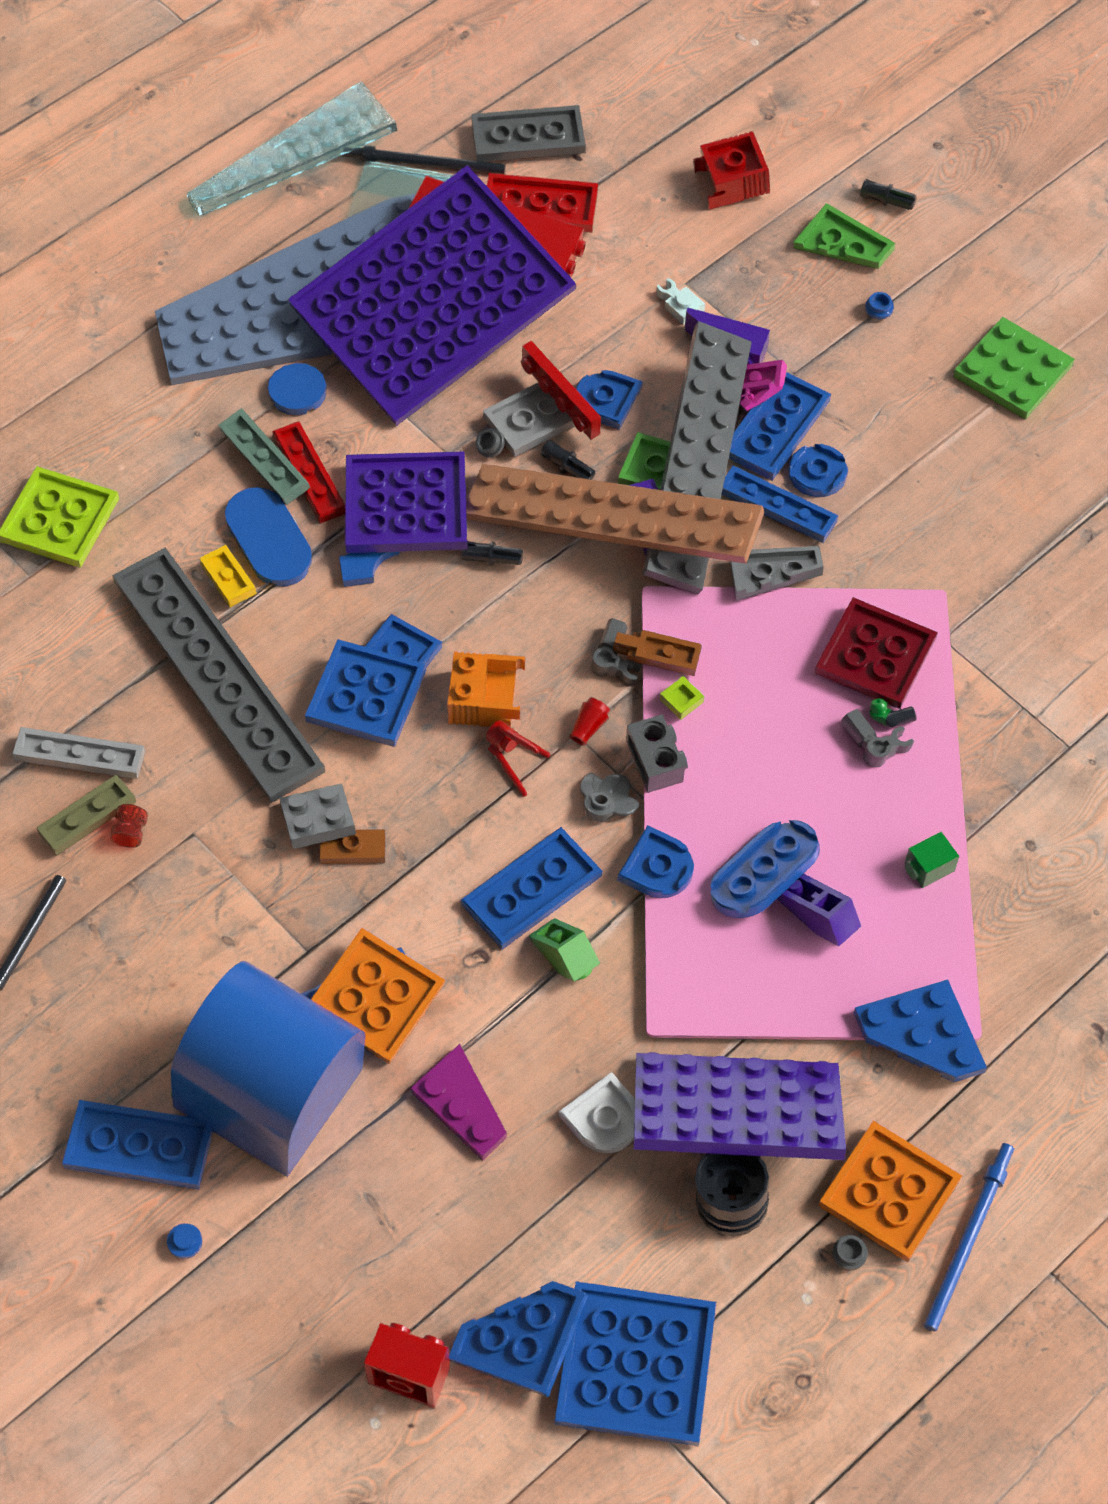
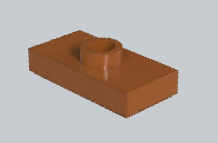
(363, 847)

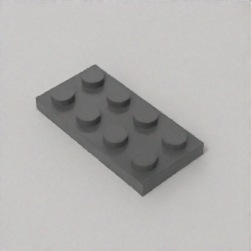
(528, 133)

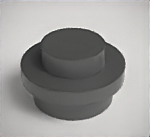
(490, 442)
(850, 1252)

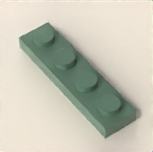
(264, 456)

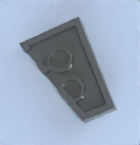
(775, 569)

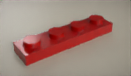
(561, 390)

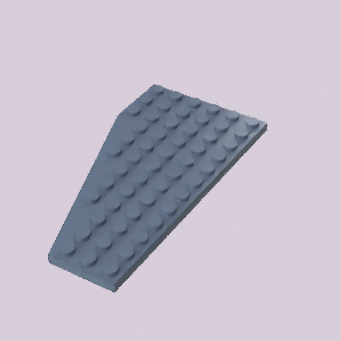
(247, 315)

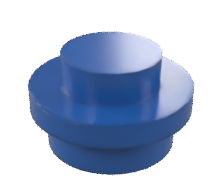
(879, 305)
(184, 1241)

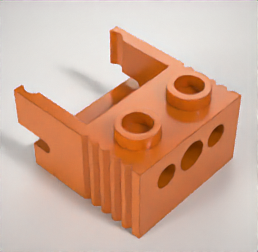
(483, 689)

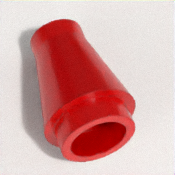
(590, 719)

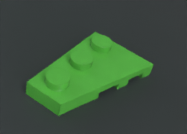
(844, 238)

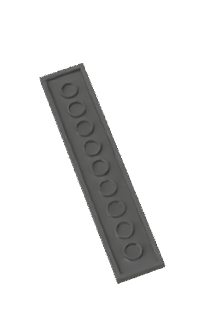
(701, 439)
(219, 675)

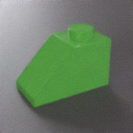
(566, 949)

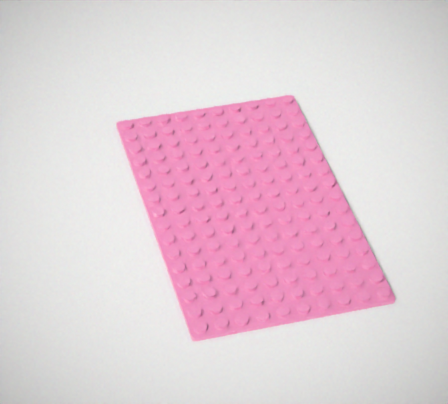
(775, 752)

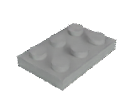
(527, 419)

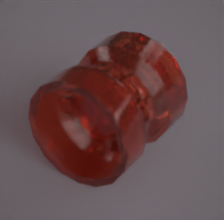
(129, 824)

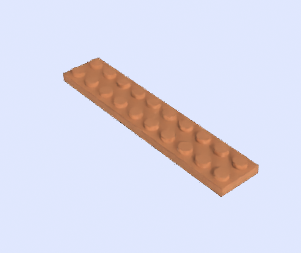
(615, 513)

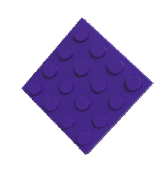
(405, 502)

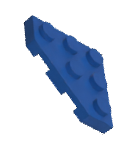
(924, 1030)
(522, 1338)

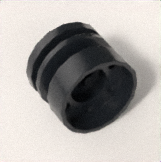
(728, 1175)

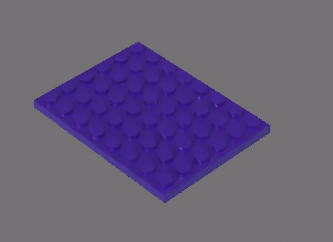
(432, 294)

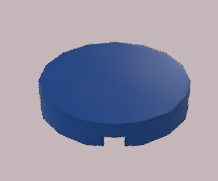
(297, 388)
(818, 470)

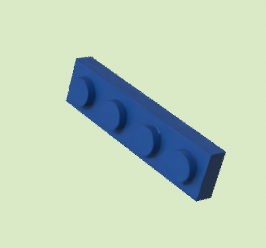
(779, 504)

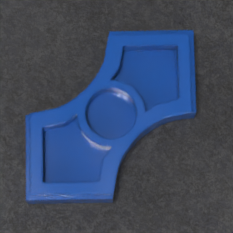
(361, 567)

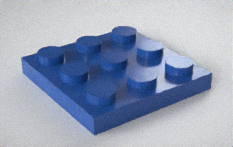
(365, 693)

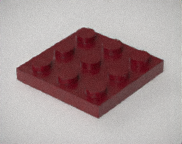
(876, 652)

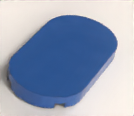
(268, 536)
(764, 869)

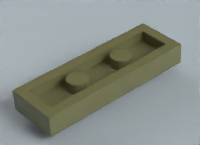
(85, 815)

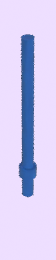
(994, 1179)

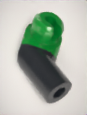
(888, 717)

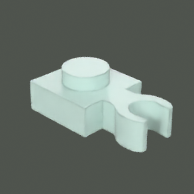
(679, 300)

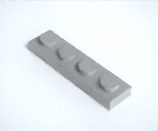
(79, 753)

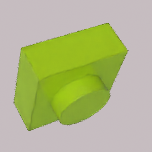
(681, 697)

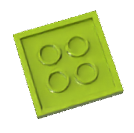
(58, 516)

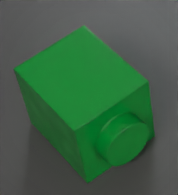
(931, 860)

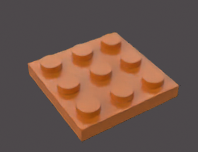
(379, 993)
(890, 1191)

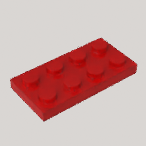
(556, 198)

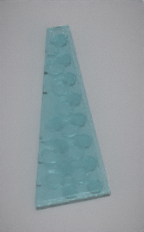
(324, 134)

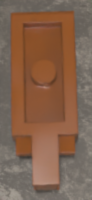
(659, 651)

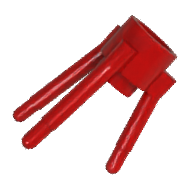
(506, 739)

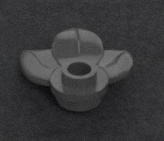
(607, 796)

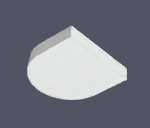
(602, 1116)

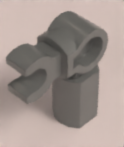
(606, 661)
(876, 748)

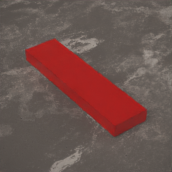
(301, 454)

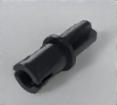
(888, 194)
(566, 461)
(491, 553)

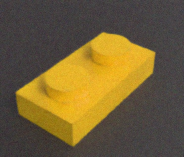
(227, 576)

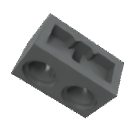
(650, 754)

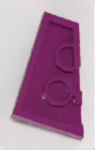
(461, 1103)

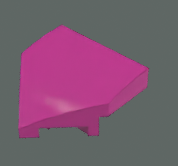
(762, 382)

